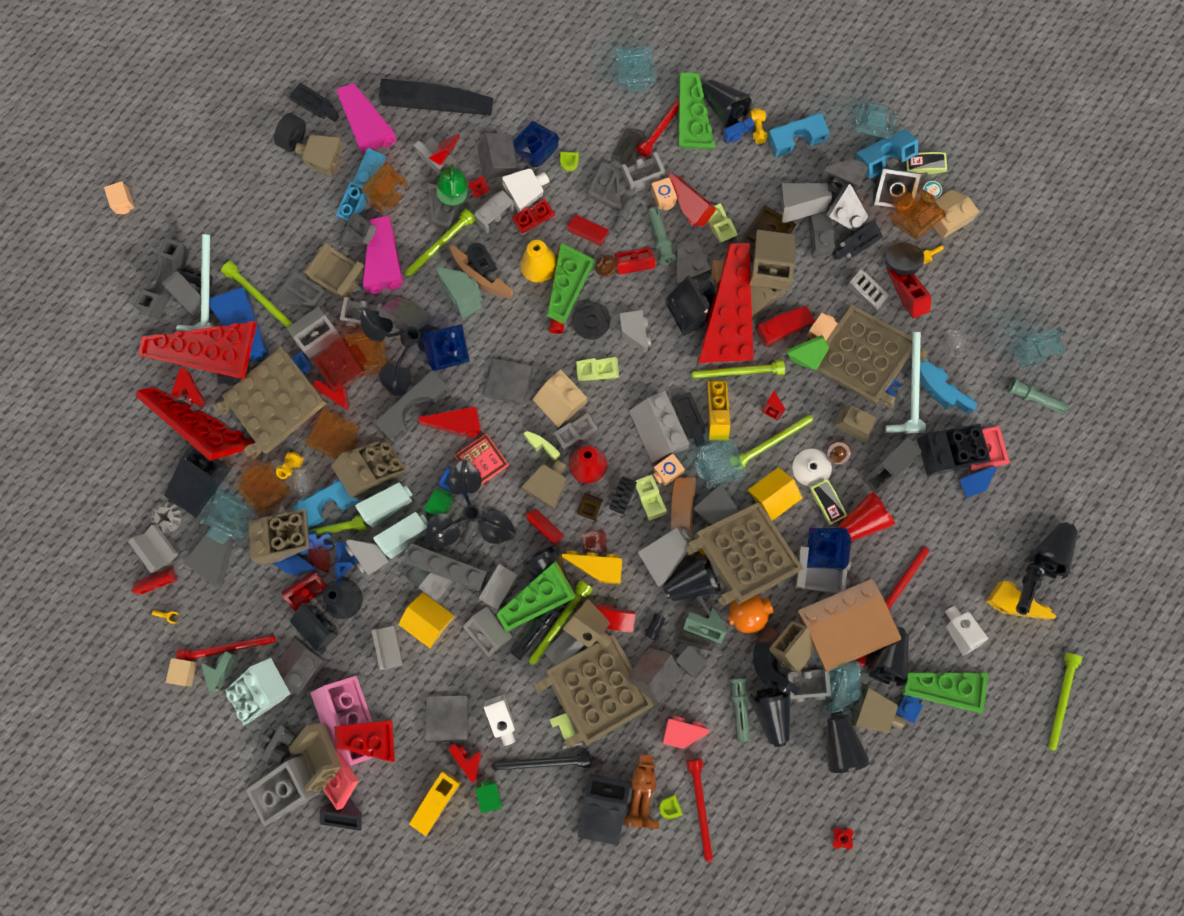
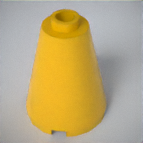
(538, 262)

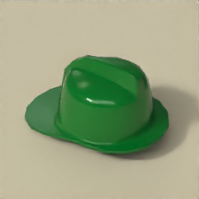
(451, 186)

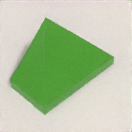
(809, 353)

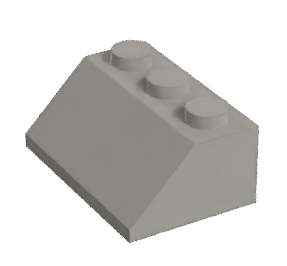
(659, 427)

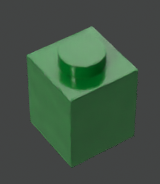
(439, 503)
(488, 796)

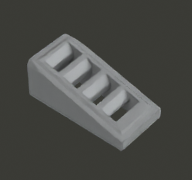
(853, 286)

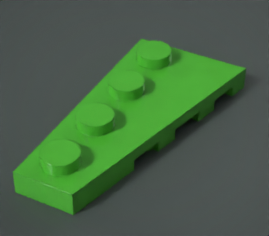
(693, 121)
(568, 281)
(541, 595)
(956, 690)

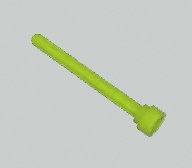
(465, 219)
(231, 270)
(776, 367)
(775, 439)
(357, 524)
(581, 591)
(1072, 662)

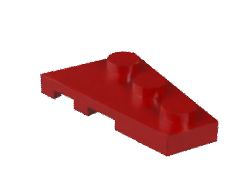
(367, 739)

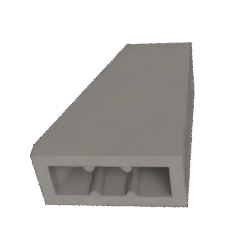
(803, 200)
(666, 554)

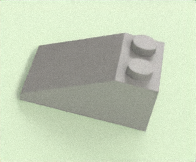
(281, 790)

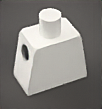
(524, 187)
(969, 636)
(496, 711)

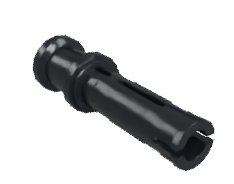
(1031, 583)
(540, 623)

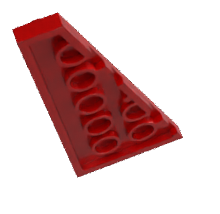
(730, 319)
(210, 349)
(199, 428)

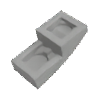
(576, 431)

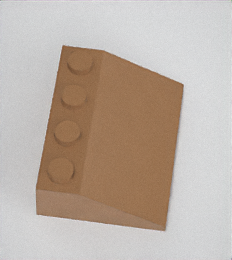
(849, 625)

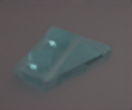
(846, 687)

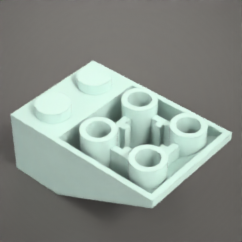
(257, 691)

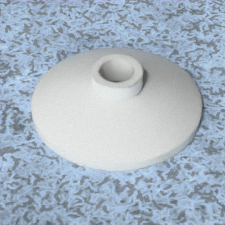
(802, 469)

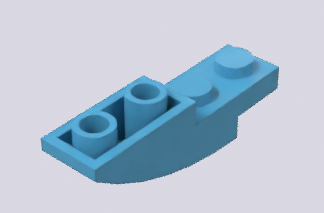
(354, 198)
(933, 381)

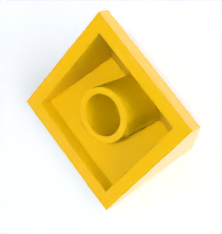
(776, 493)
(425, 619)

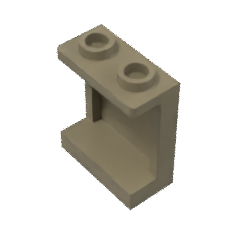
(335, 271)
(318, 754)

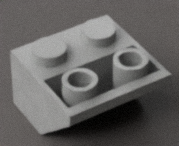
(313, 332)

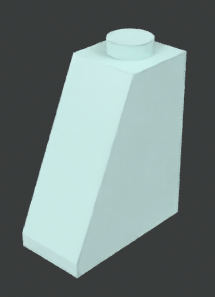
(384, 504)
(401, 534)

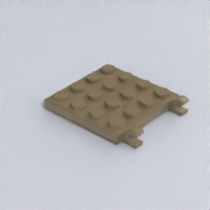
(866, 355)
(272, 401)
(746, 553)
(596, 691)

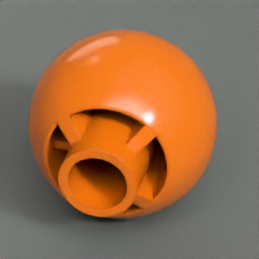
(750, 615)

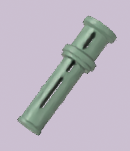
(662, 243)
(1029, 392)
(742, 734)

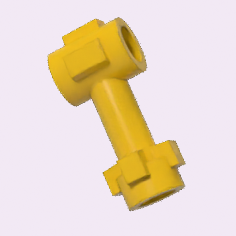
(758, 117)
(291, 460)

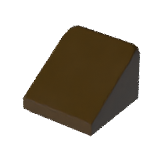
(590, 506)

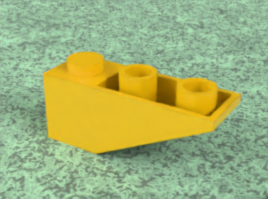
(718, 411)
(602, 569)
(1006, 597)
(435, 802)

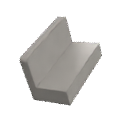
(427, 149)
(153, 549)
(498, 586)
(487, 631)
(387, 648)
(563, 648)

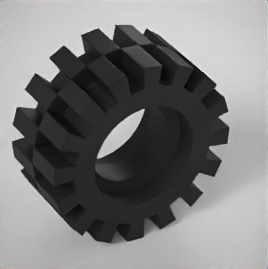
(622, 495)

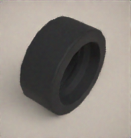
(289, 132)

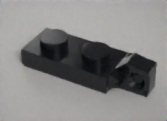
(313, 102)
(858, 241)
(690, 417)

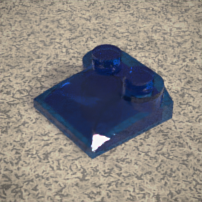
(536, 144)
(445, 347)
(828, 548)

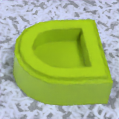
(569, 160)
(670, 808)

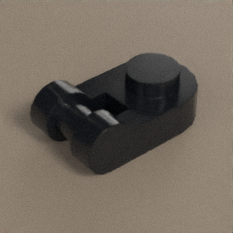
(477, 253)
(194, 276)

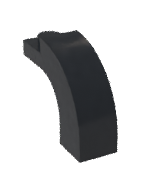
(767, 665)

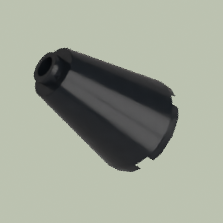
(726, 101)
(1056, 551)
(543, 559)
(693, 581)
(342, 599)
(891, 661)
(773, 714)
(844, 745)

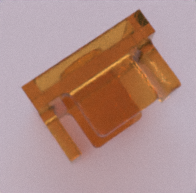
(381, 186)
(917, 215)
(375, 352)
(332, 435)
(263, 487)

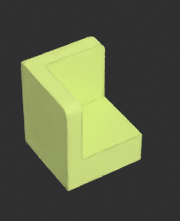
(565, 725)

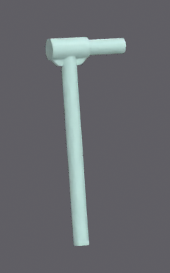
(205, 273)
(914, 425)

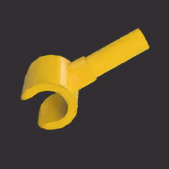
(927, 254)
(165, 615)

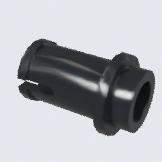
(227, 379)
(655, 627)

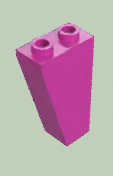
(366, 123)
(382, 259)

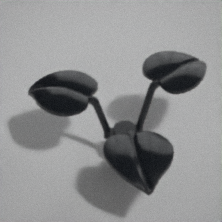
(392, 377)
(442, 530)

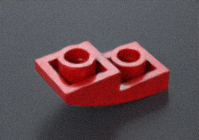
(533, 216)
(619, 619)

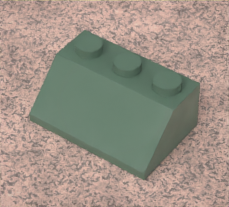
(461, 291)

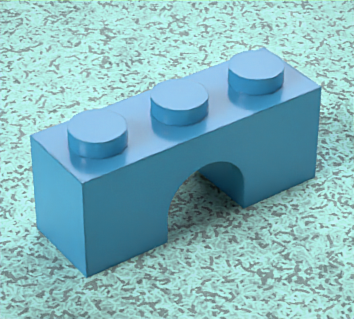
(812, 128)
(901, 146)
(314, 504)

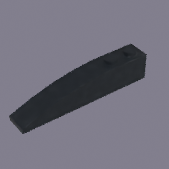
(433, 97)

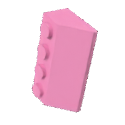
(342, 705)

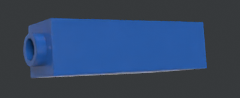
(237, 308)

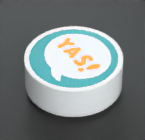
(934, 188)

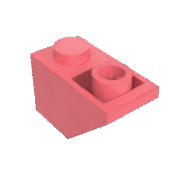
(682, 734)

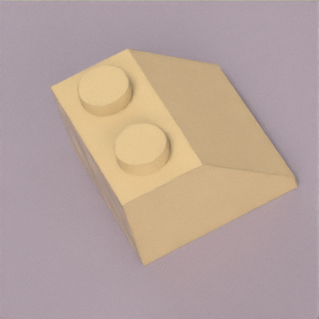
(958, 211)
(560, 398)

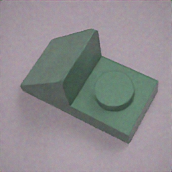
(709, 628)
(216, 675)

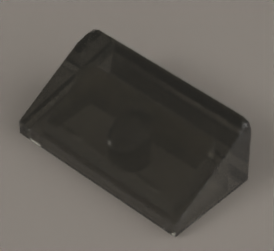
(626, 149)
(691, 639)

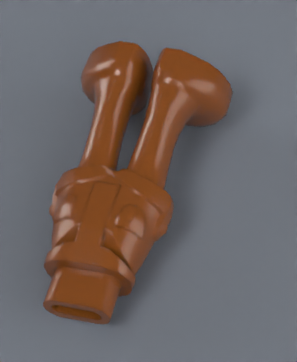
(642, 785)

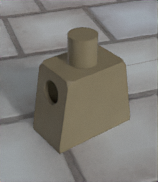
(321, 153)
(855, 423)
(547, 484)
(589, 626)
(793, 647)
(877, 713)

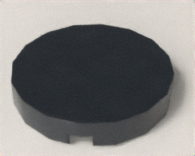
(904, 258)
(589, 326)

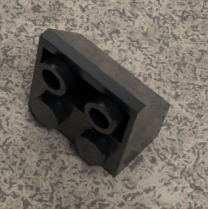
(313, 626)

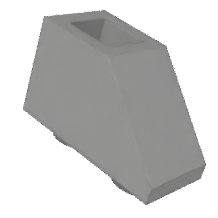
(633, 329)
(368, 554)

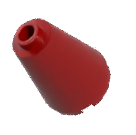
(588, 464)
(867, 518)

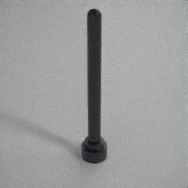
(582, 760)

